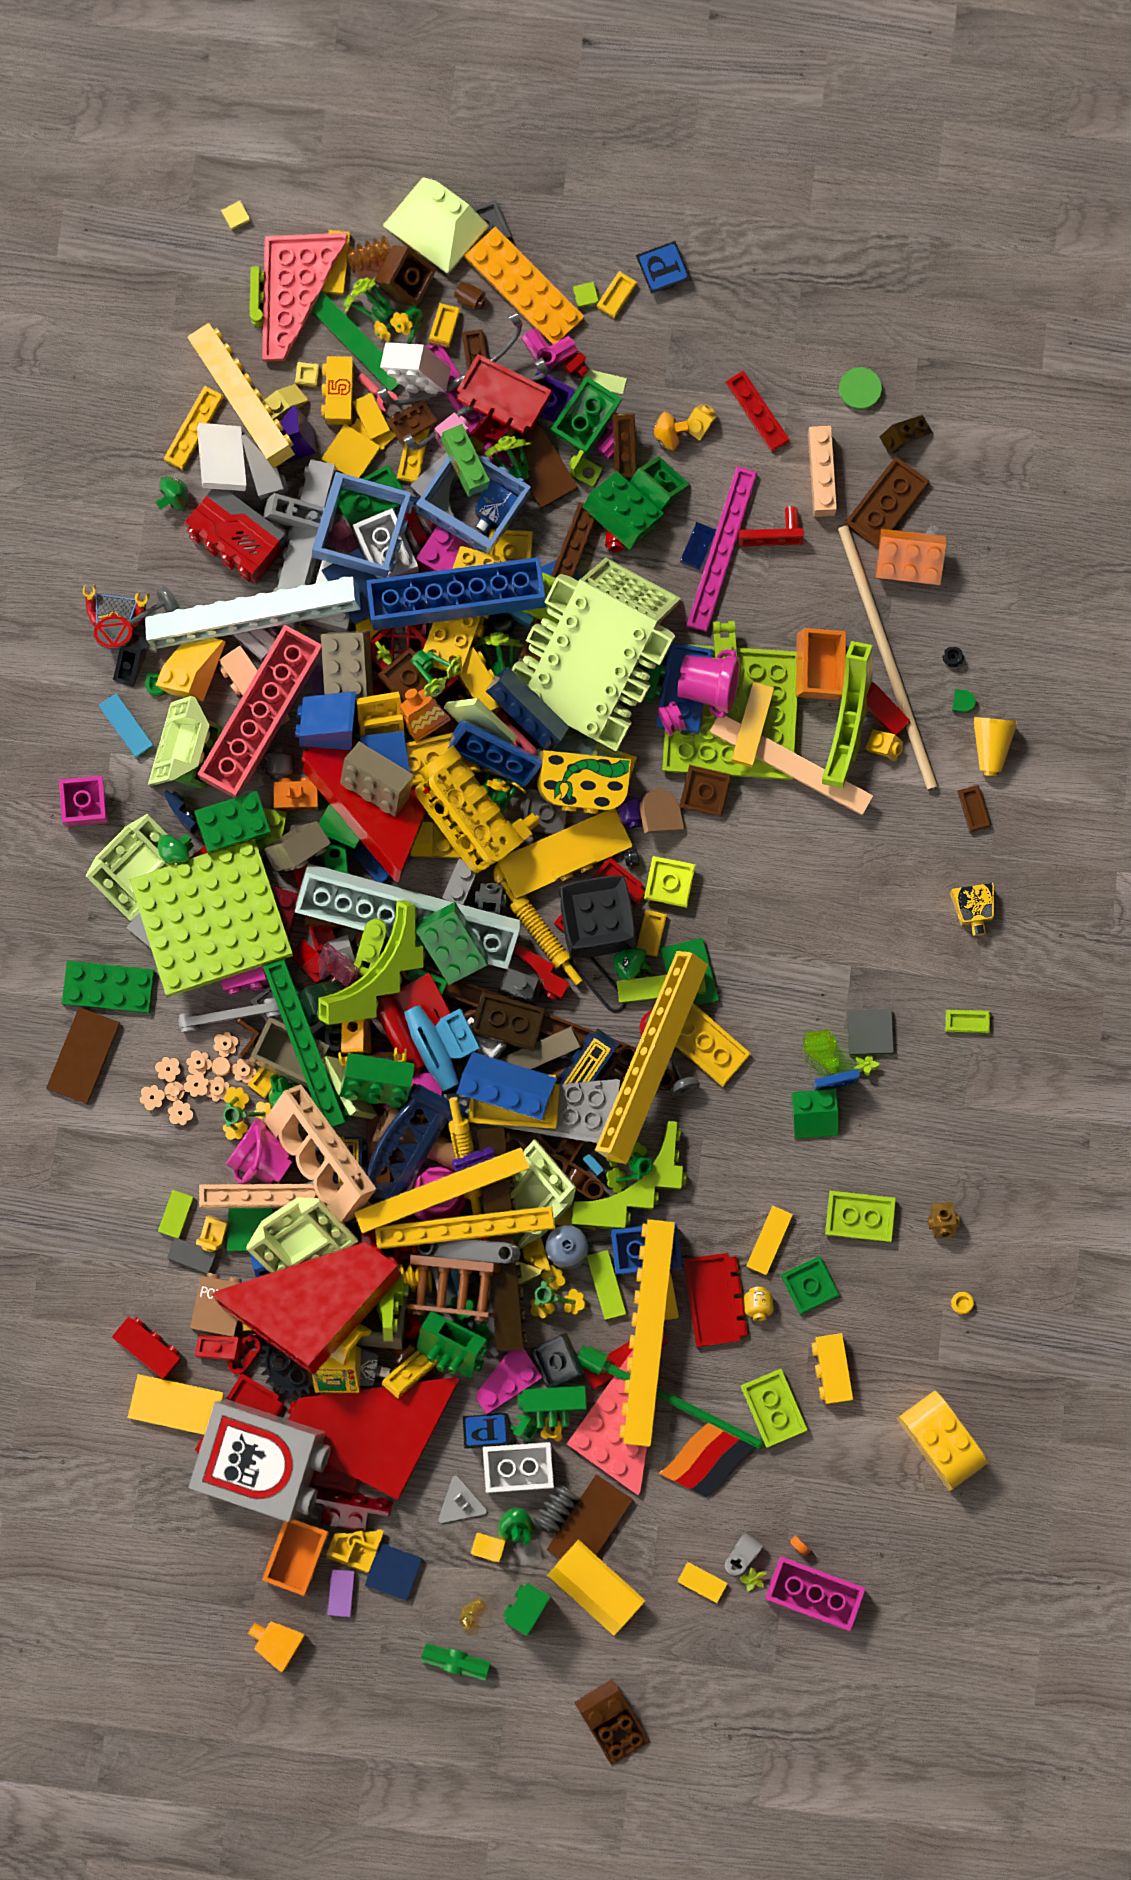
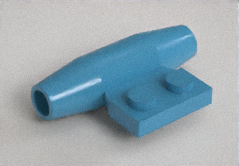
(440, 1043)

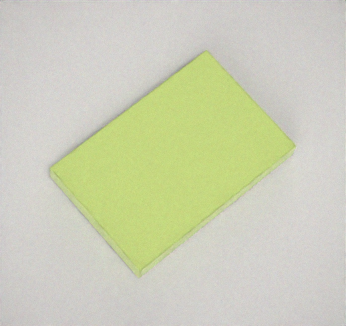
(477, 713)
(354, 1107)

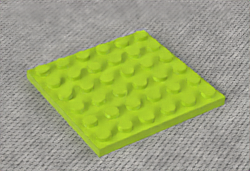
(705, 750)
(210, 918)

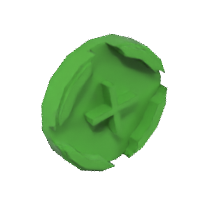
(860, 388)

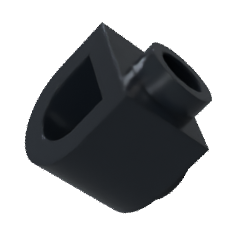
(501, 623)
(333, 1038)

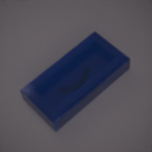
(698, 546)

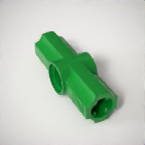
(455, 1661)

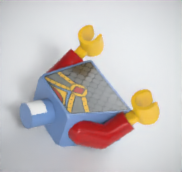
(106, 605)

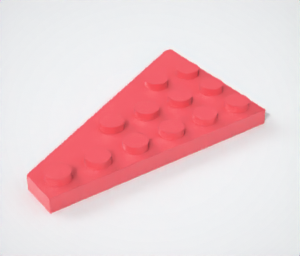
(293, 279)
(599, 1437)

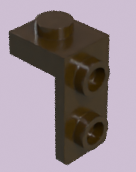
(905, 431)

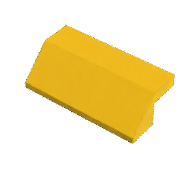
(596, 1587)

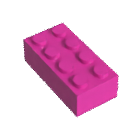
(814, 1593)

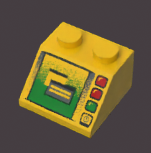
(336, 1378)

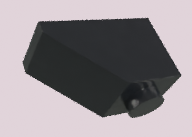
(130, 660)

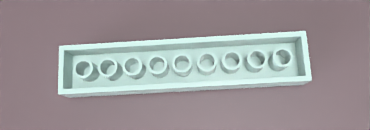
(357, 900)

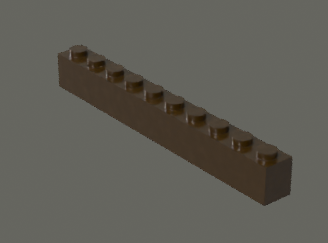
(504, 1285)

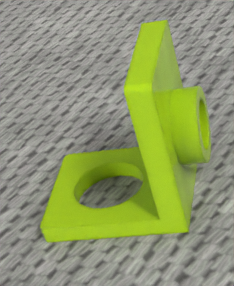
(577, 465)

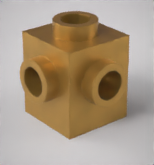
(943, 1220)

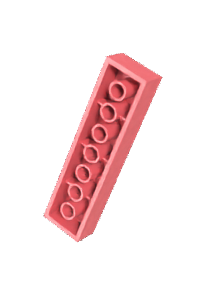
(261, 712)

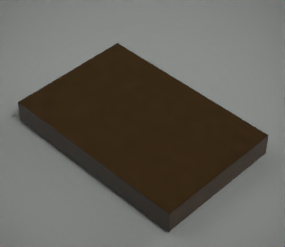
(508, 1021)

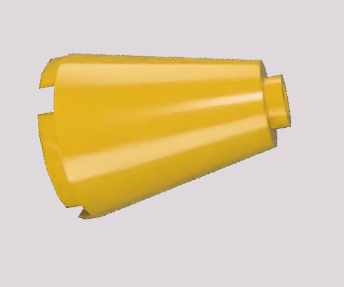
(993, 743)

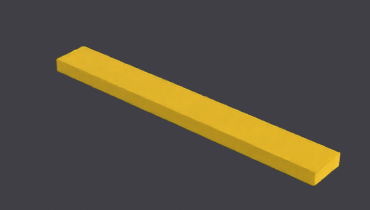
(441, 1190)
(465, 1227)

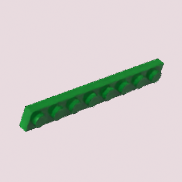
(303, 1042)

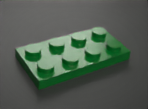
(108, 987)

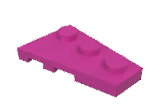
(507, 1380)

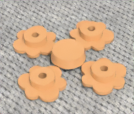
(221, 1066)
(174, 1091)

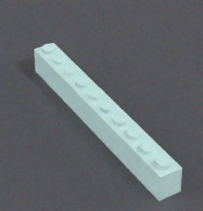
(252, 612)

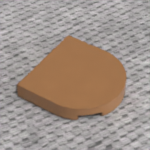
(660, 812)

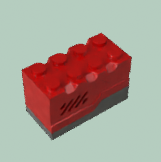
(235, 534)

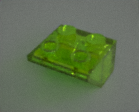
(819, 1051)

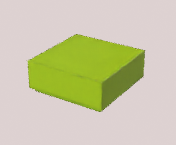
(585, 295)

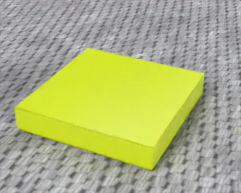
(669, 882)

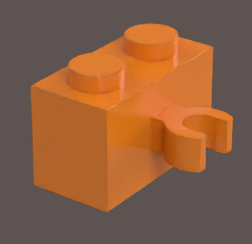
(295, 795)

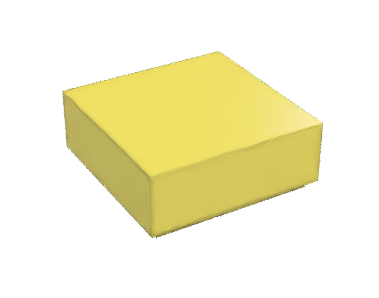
(235, 215)
(307, 374)

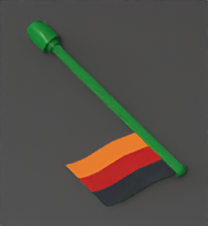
(708, 1454)

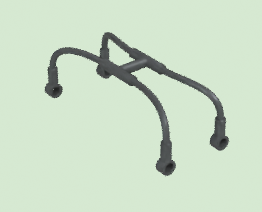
(409, 440)

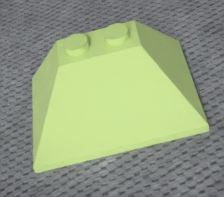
(436, 224)
(180, 741)
(126, 857)
(540, 1187)
(298, 1234)

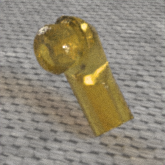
(467, 1613)

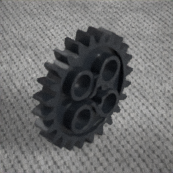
(275, 1374)

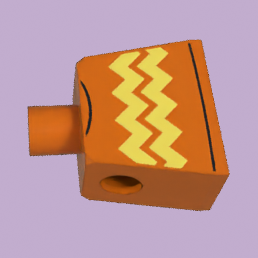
(422, 714)

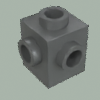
(490, 898)

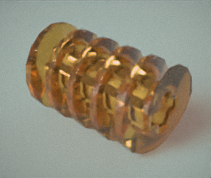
(368, 254)

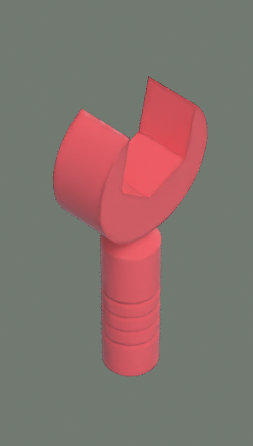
(373, 389)

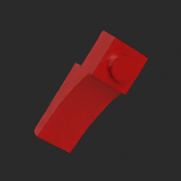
(553, 985)

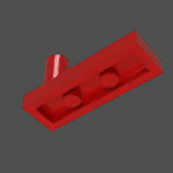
(774, 537)

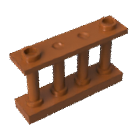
(465, 1268)

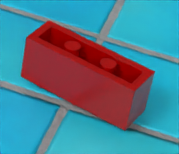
(147, 1347)

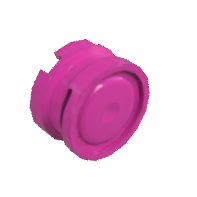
(671, 718)

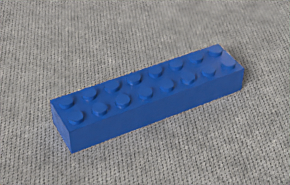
(456, 593)

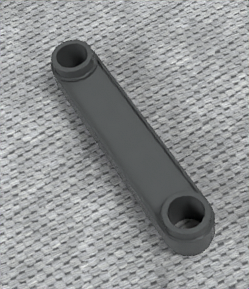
(472, 1250)

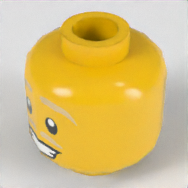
(758, 1303)

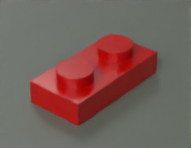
(218, 1347)

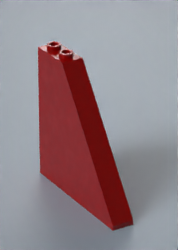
(384, 835)
(313, 1303)
(375, 1432)

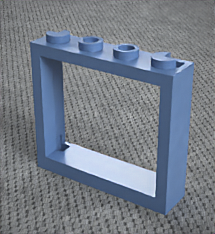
(372, 489)
(457, 527)

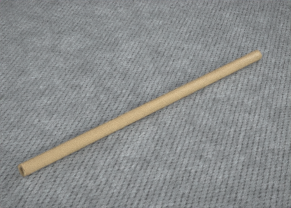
(887, 656)

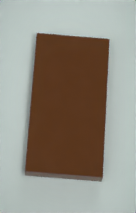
(547, 472)
(887, 501)
(83, 1055)
(591, 1518)

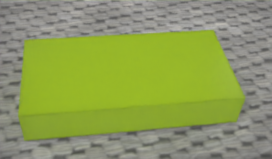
(967, 1021)
(175, 1214)

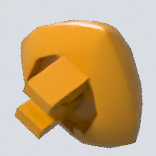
(666, 430)

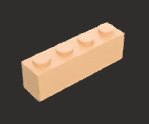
(822, 471)
(240, 671)

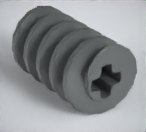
(556, 1509)

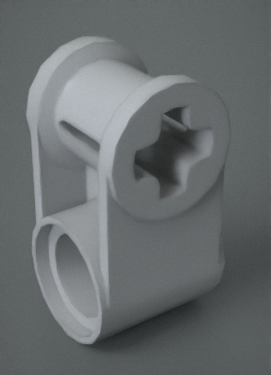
(745, 1552)

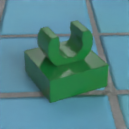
(526, 1428)

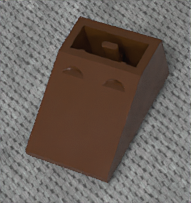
(611, 1721)

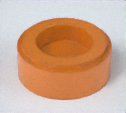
(800, 1545)

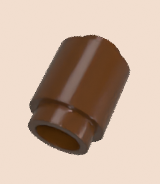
(470, 296)

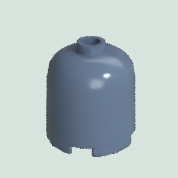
(566, 1258)

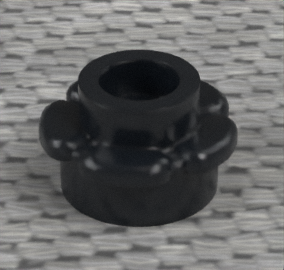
(957, 652)
(632, 858)

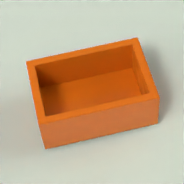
(910, 556)
(820, 663)
(295, 1556)

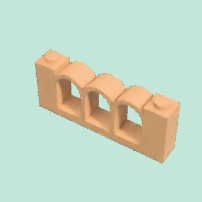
(283, 1122)

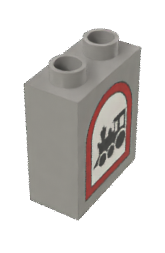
(259, 1461)

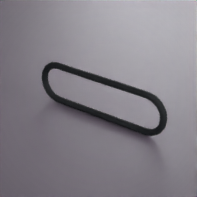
(591, 987)

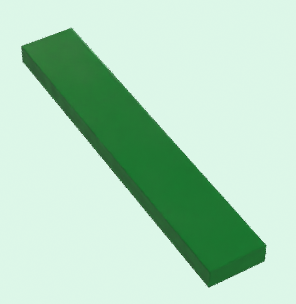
(352, 339)

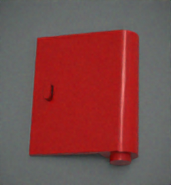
(393, 1020)

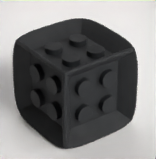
(597, 916)

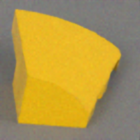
(355, 1549)

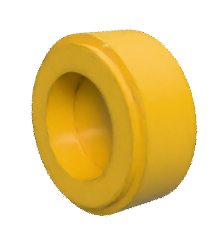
(962, 1303)

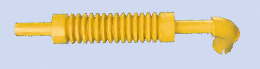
(538, 928)
(463, 1146)

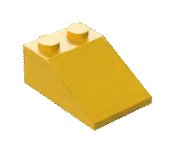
(191, 668)

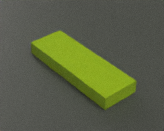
(606, 1285)

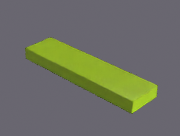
(645, 988)

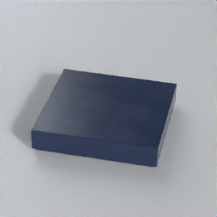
(393, 1571)

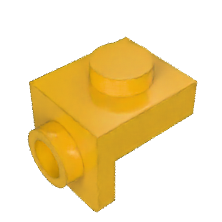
(701, 420)
(884, 744)
(213, 1234)

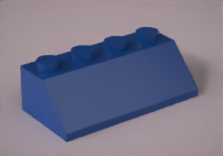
(495, 753)
(507, 1086)

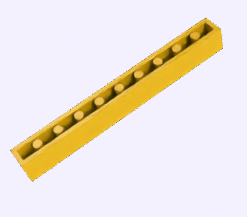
(651, 1057)
(648, 1332)

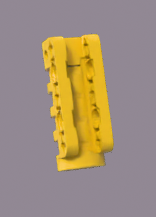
(469, 811)

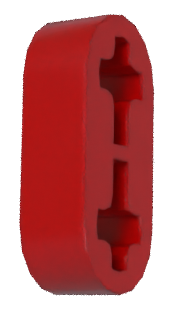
(415, 528)
(246, 1362)

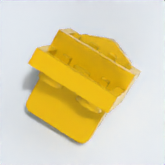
(379, 714)

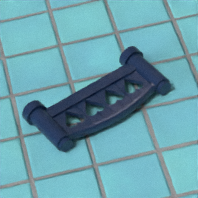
(437, 1113)

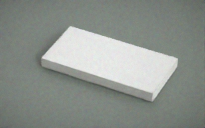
(221, 457)

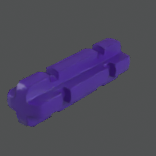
(473, 1159)

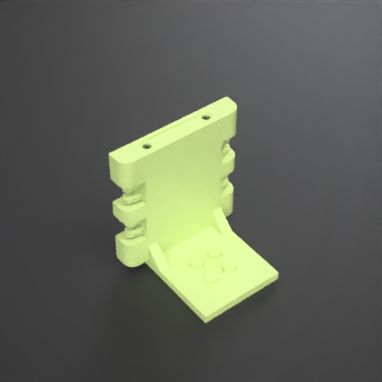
(594, 650)

